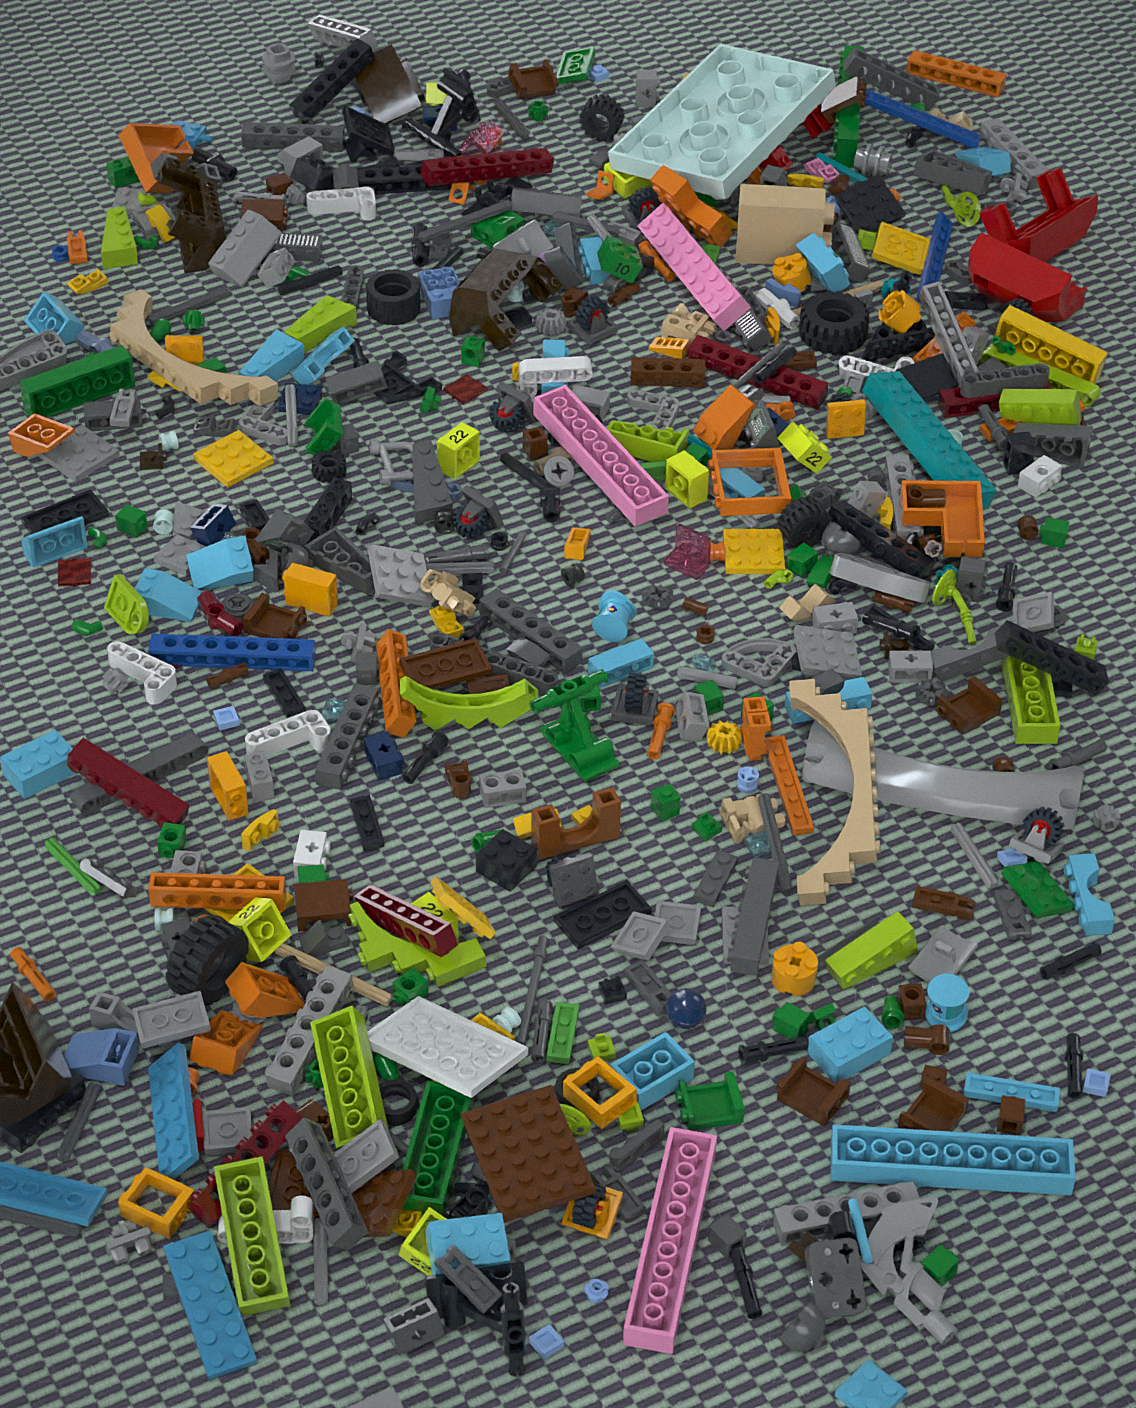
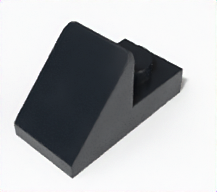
(648, 265)
(473, 585)

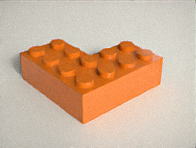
(146, 143)
(689, 210)
(959, 520)

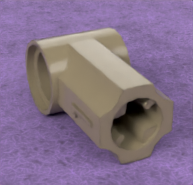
(558, 451)

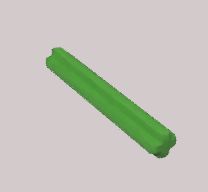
(72, 866)

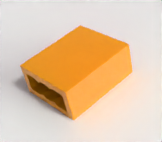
(311, 589)

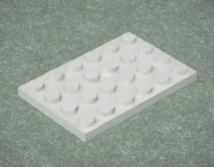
(445, 1046)

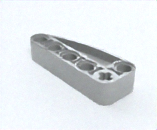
(32, 357)
(879, 577)

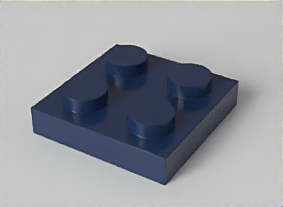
(306, 398)

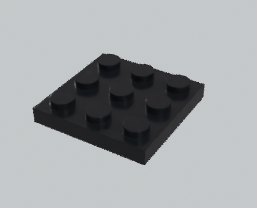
(368, 131)
(869, 205)

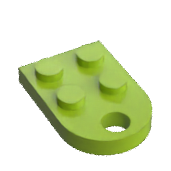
(126, 606)

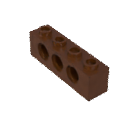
(667, 372)

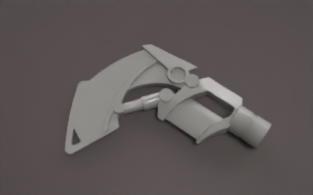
(897, 1224)

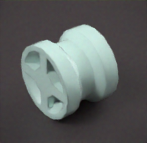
(516, 294)
(169, 441)
(163, 521)
(162, 917)
(508, 1019)

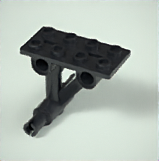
(457, 106)
(890, 343)
(503, 1316)

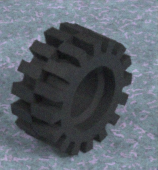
(322, 460)

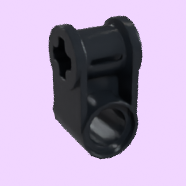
(465, 1205)

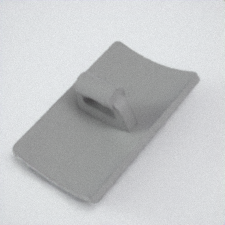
(526, 240)
(942, 955)

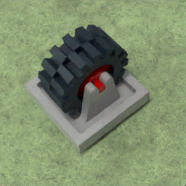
(1040, 835)

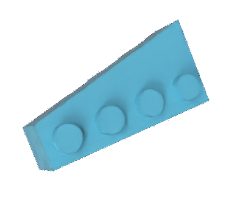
(275, 357)

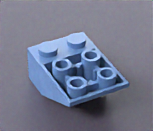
(438, 290)
(103, 1054)

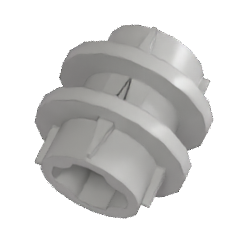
(278, 63)
(873, 161)

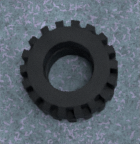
(608, 108)
(803, 521)

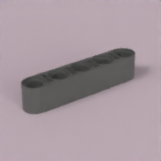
(994, 381)

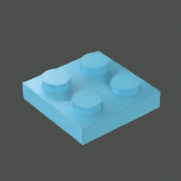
(870, 1389)

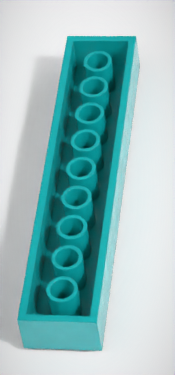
(923, 432)

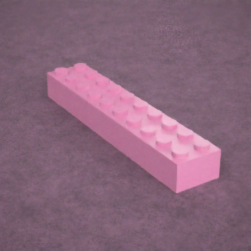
(694, 267)
(601, 455)
(670, 1241)

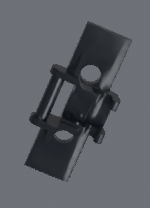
(496, 194)

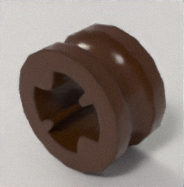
(705, 634)

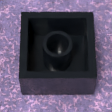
(313, 174)
(506, 860)

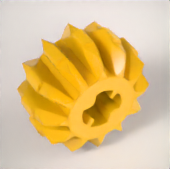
(724, 737)

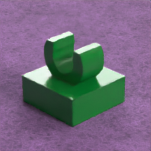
(430, 400)
(706, 826)
(821, 1015)

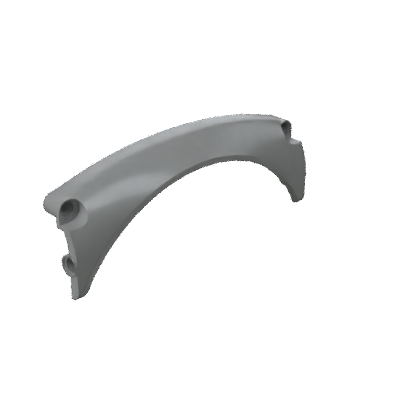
(948, 789)

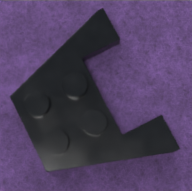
(399, 386)

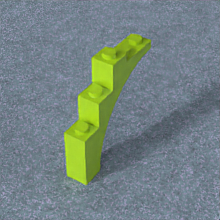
(469, 709)
(381, 949)

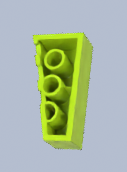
(118, 241)
(321, 321)
(1041, 406)
(648, 442)
(873, 951)

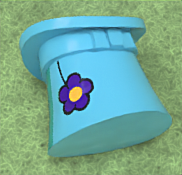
(613, 616)
(947, 1001)

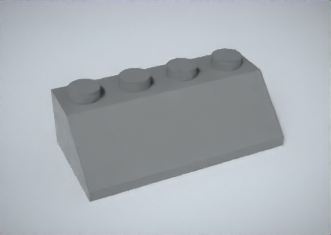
(244, 248)

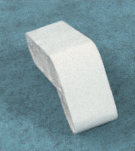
(343, 200)
(862, 367)
(552, 371)
(157, 675)
(290, 732)
(291, 1225)

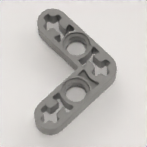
(418, 154)
(636, 399)
(252, 424)

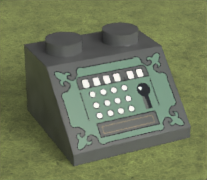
(761, 428)
(284, 528)

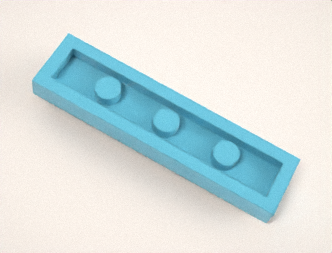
(993, 1088)

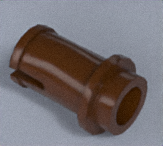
(695, 606)

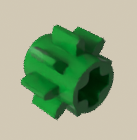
(538, 111)
(193, 320)
(314, 1075)

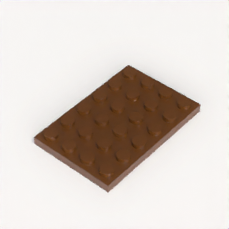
(527, 1153)

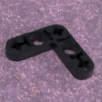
(972, 301)

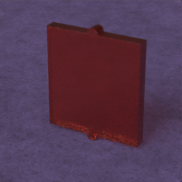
(465, 389)
(74, 572)

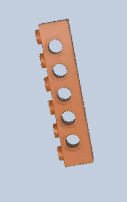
(956, 73)
(398, 712)
(214, 890)

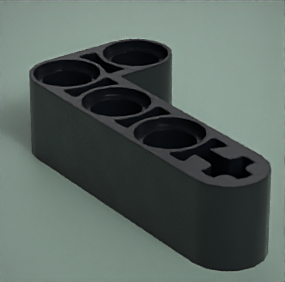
(841, 1227)

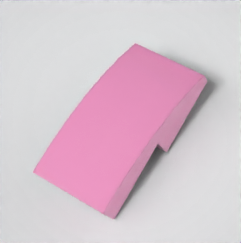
(819, 169)

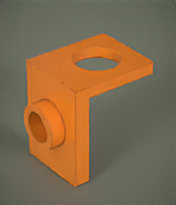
(462, 186)
(602, 190)

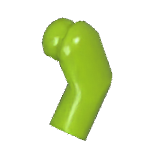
(147, 200)
(778, 577)

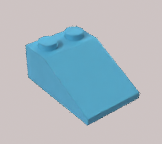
(987, 158)
(221, 564)
(167, 595)

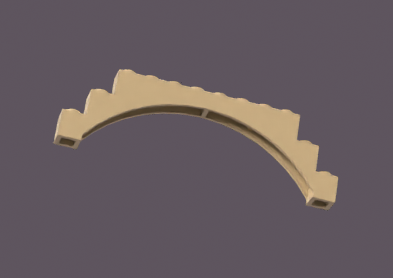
(193, 380)
(858, 838)

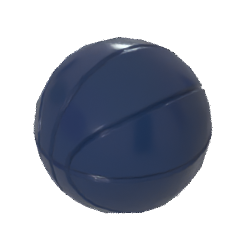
(686, 1008)

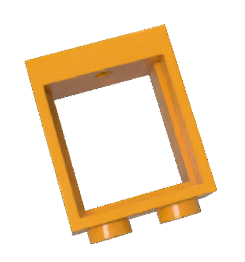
(227, 785)
(611, 1109)
(173, 1218)

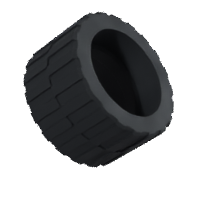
(393, 297)

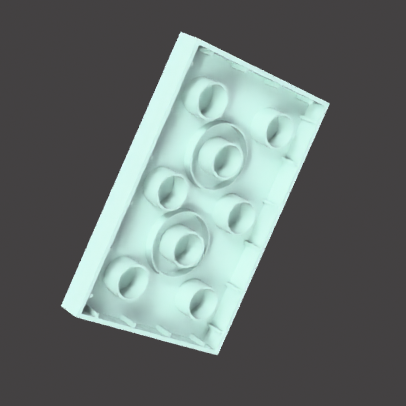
(723, 119)

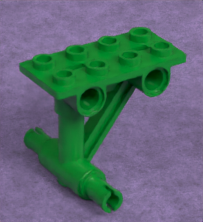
(572, 731)

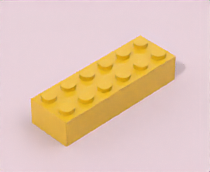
(1051, 345)

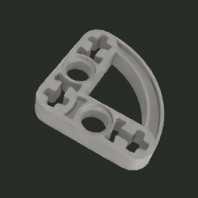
(735, 661)

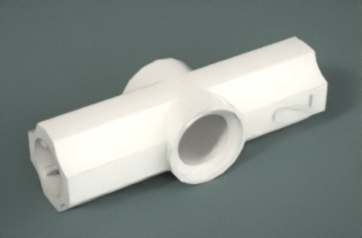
(782, 307)

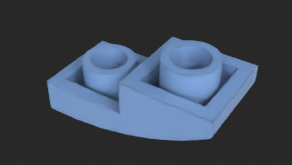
(787, 292)

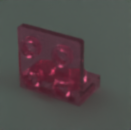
(484, 138)
(690, 553)

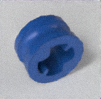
(60, 253)

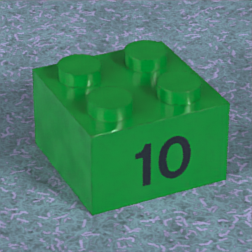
(619, 259)

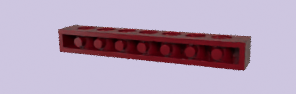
(487, 166)
(736, 363)

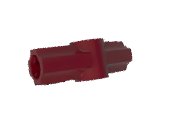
(217, 616)

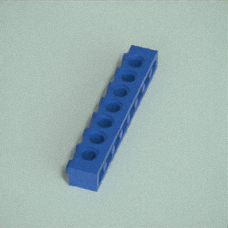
(231, 651)

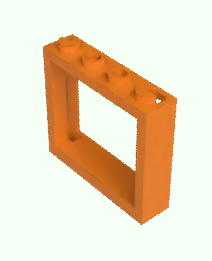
(749, 458)

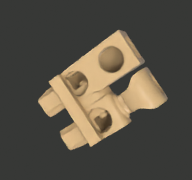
(688, 326)
(445, 590)
(748, 814)

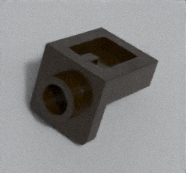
(153, 459)
(887, 645)
(798, 1248)

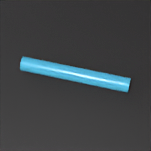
(860, 1231)

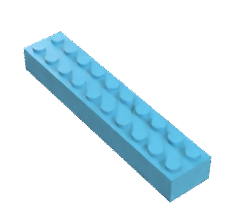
(952, 1159)

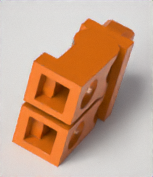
(755, 724)

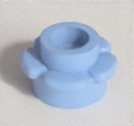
(596, 1295)

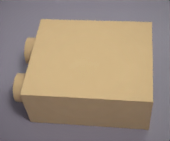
(778, 219)

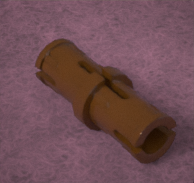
(623, 294)
(893, 601)
(227, 675)

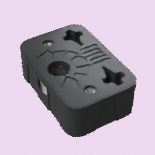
(843, 1277)

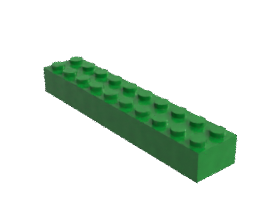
(846, 120)

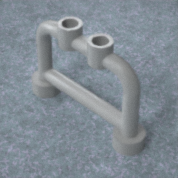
(388, 474)

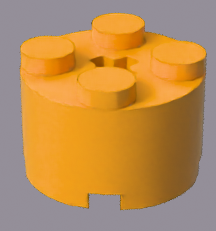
(793, 271)
(899, 311)
(794, 969)

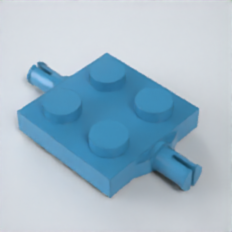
(194, 133)

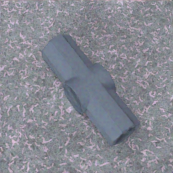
(93, 343)

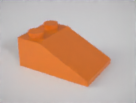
(724, 419)
(38, 435)
(263, 992)
(226, 1043)

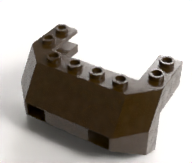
(197, 214)
(488, 284)
(30, 1059)

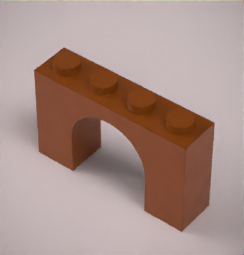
(599, 827)

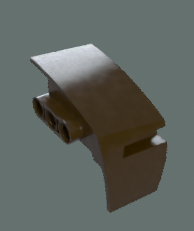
(390, 86)

